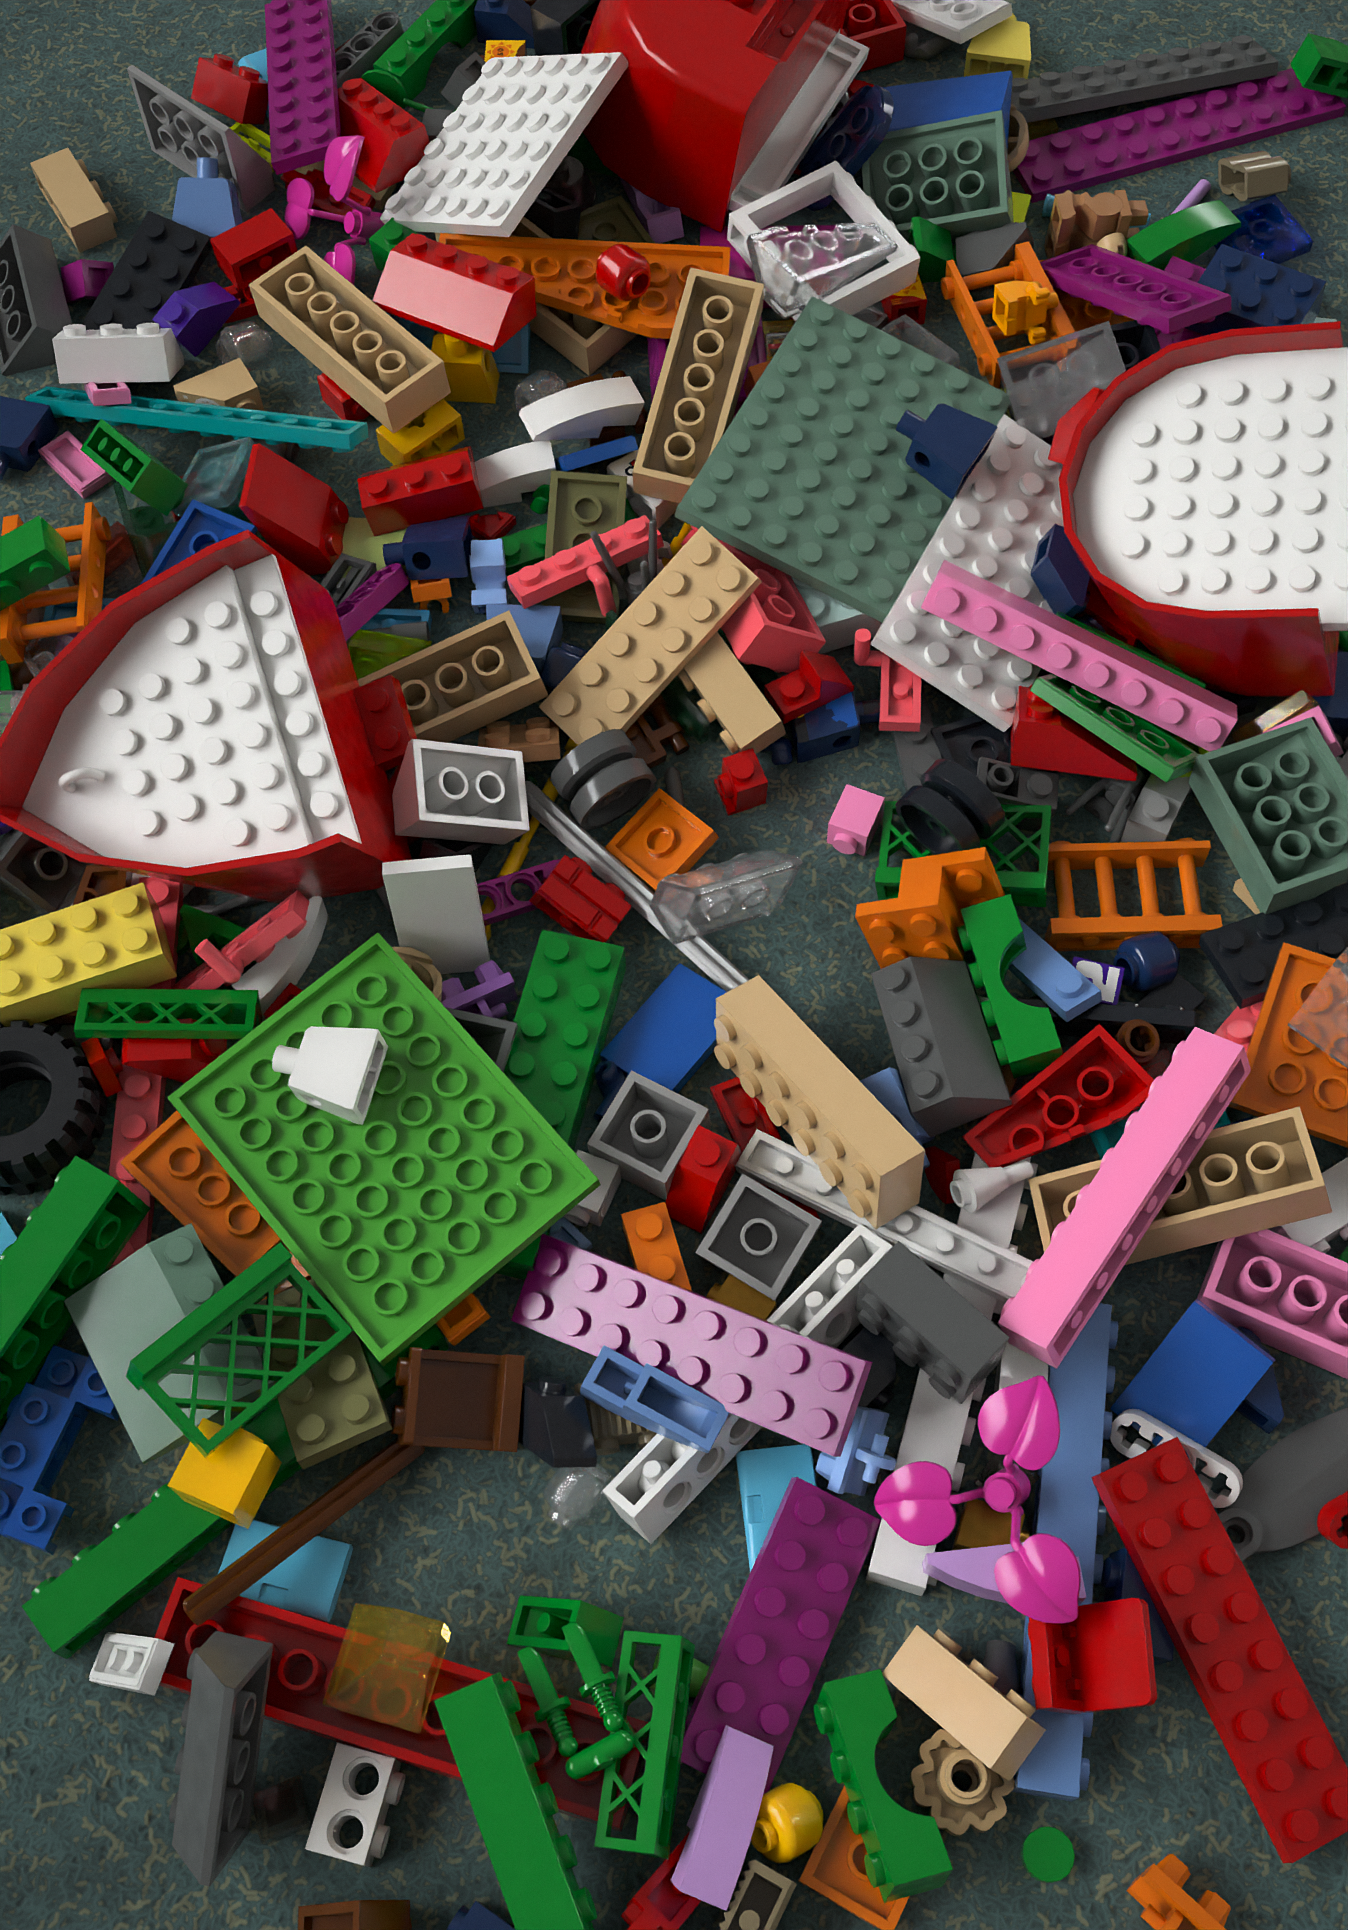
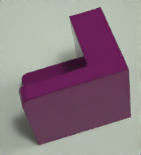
(85, 279)

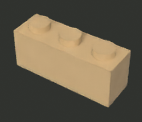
(75, 199)
(731, 698)
(965, 1700)

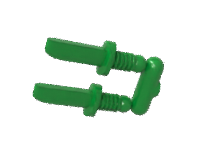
(601, 1753)

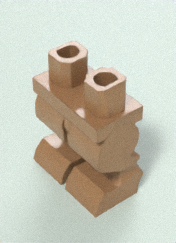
(1087, 219)

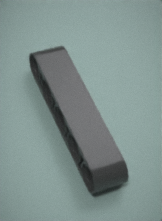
(367, 46)

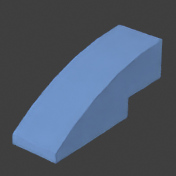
(654, 1400)

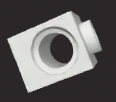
(596, 1204)

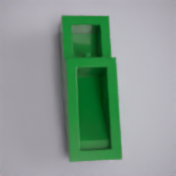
(1183, 234)

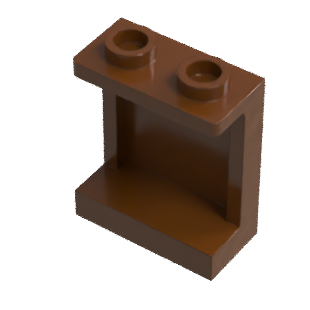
(458, 1400)

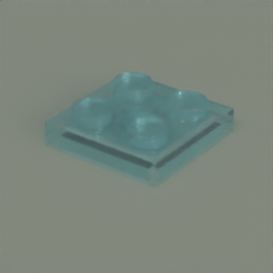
(216, 474)

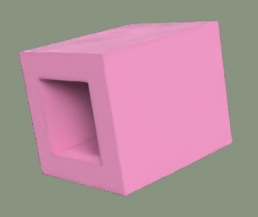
(855, 820)

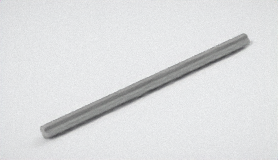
(636, 892)

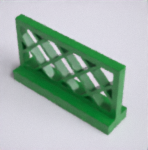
(1025, 887)
(211, 1319)

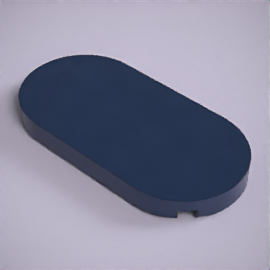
(850, 135)

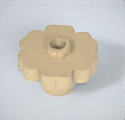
(951, 1807)

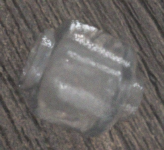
(245, 342)
(537, 387)
(577, 1495)

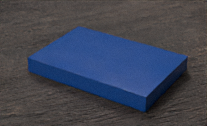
(669, 1032)
(1196, 1376)

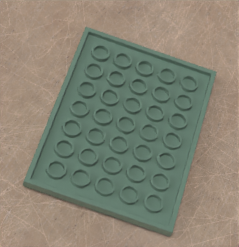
(816, 462)

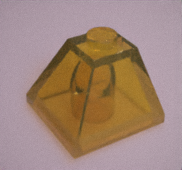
(388, 1666)

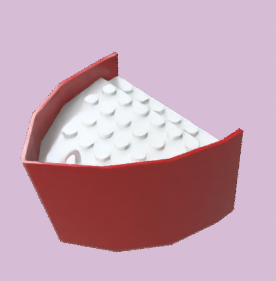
(213, 736)

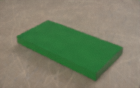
(1118, 727)

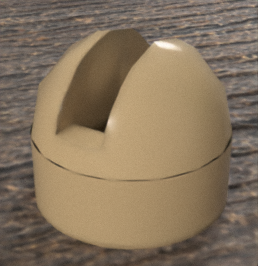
(1114, 242)

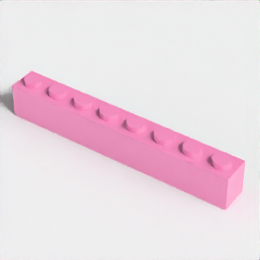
(1080, 657)
(1124, 1196)

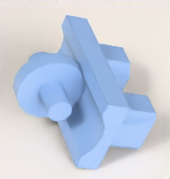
(861, 1454)

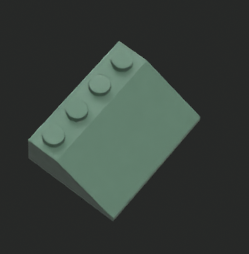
(945, 174)
(1278, 812)
(135, 1307)

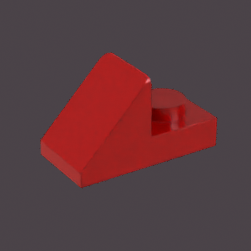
(809, 687)

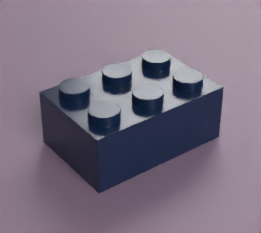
(1260, 292)

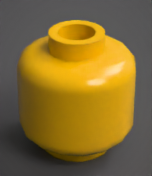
(787, 1823)

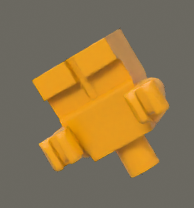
(1022, 307)

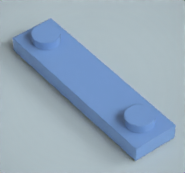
(1053, 977)

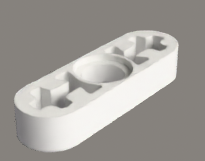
(1148, 1430)

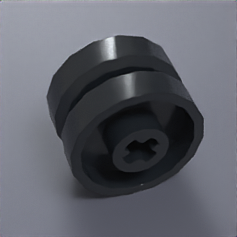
(950, 809)

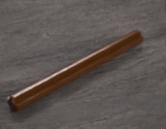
(298, 1531)

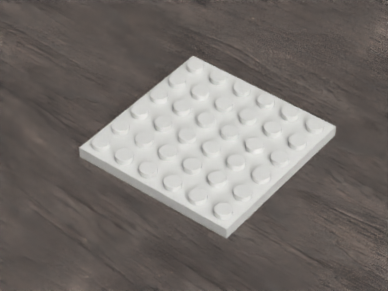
(503, 143)

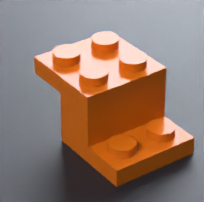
(928, 906)

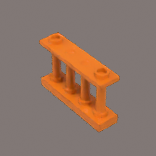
(956, 289)
(89, 593)
(1111, 929)

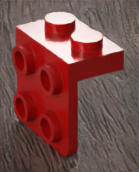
(1095, 1660)

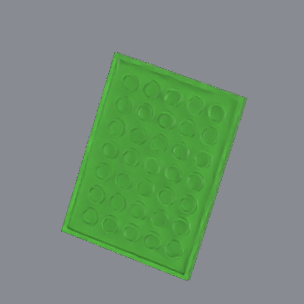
(420, 1196)

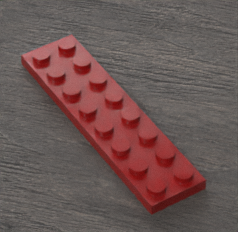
(1229, 1648)

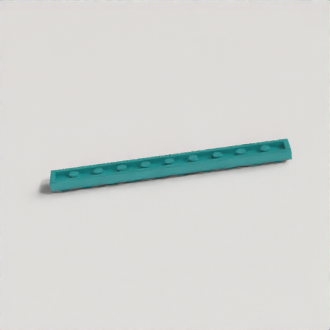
(208, 419)

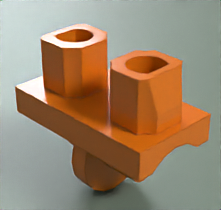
(1170, 1906)

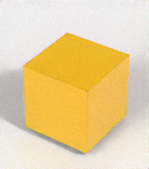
(228, 1480)

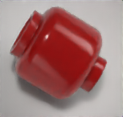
(623, 272)

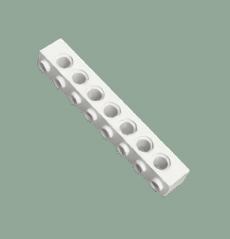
(670, 1474)

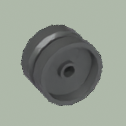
(603, 779)

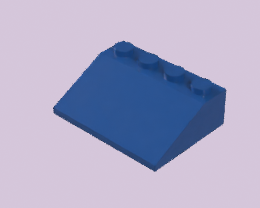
(951, 99)

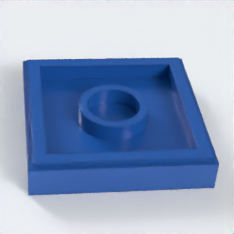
(596, 454)

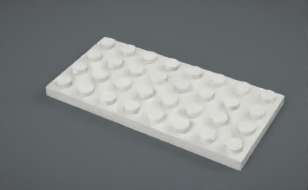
(994, 535)

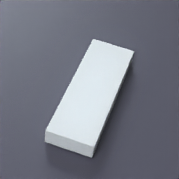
(131, 1662)

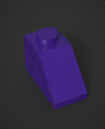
(196, 314)

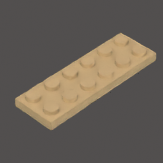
(652, 640)

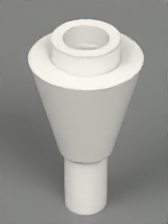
(980, 1185)

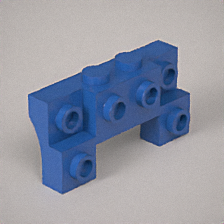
(37, 1442)

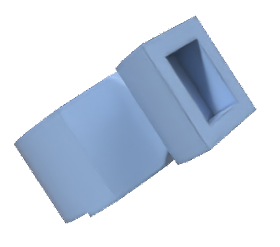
(488, 574)

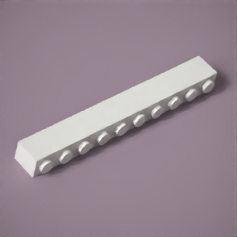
(939, 1424)

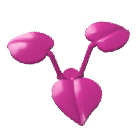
(361, 223)
(917, 1501)

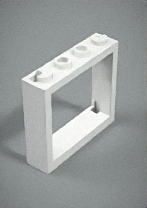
(861, 208)

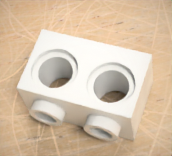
(342, 1802)

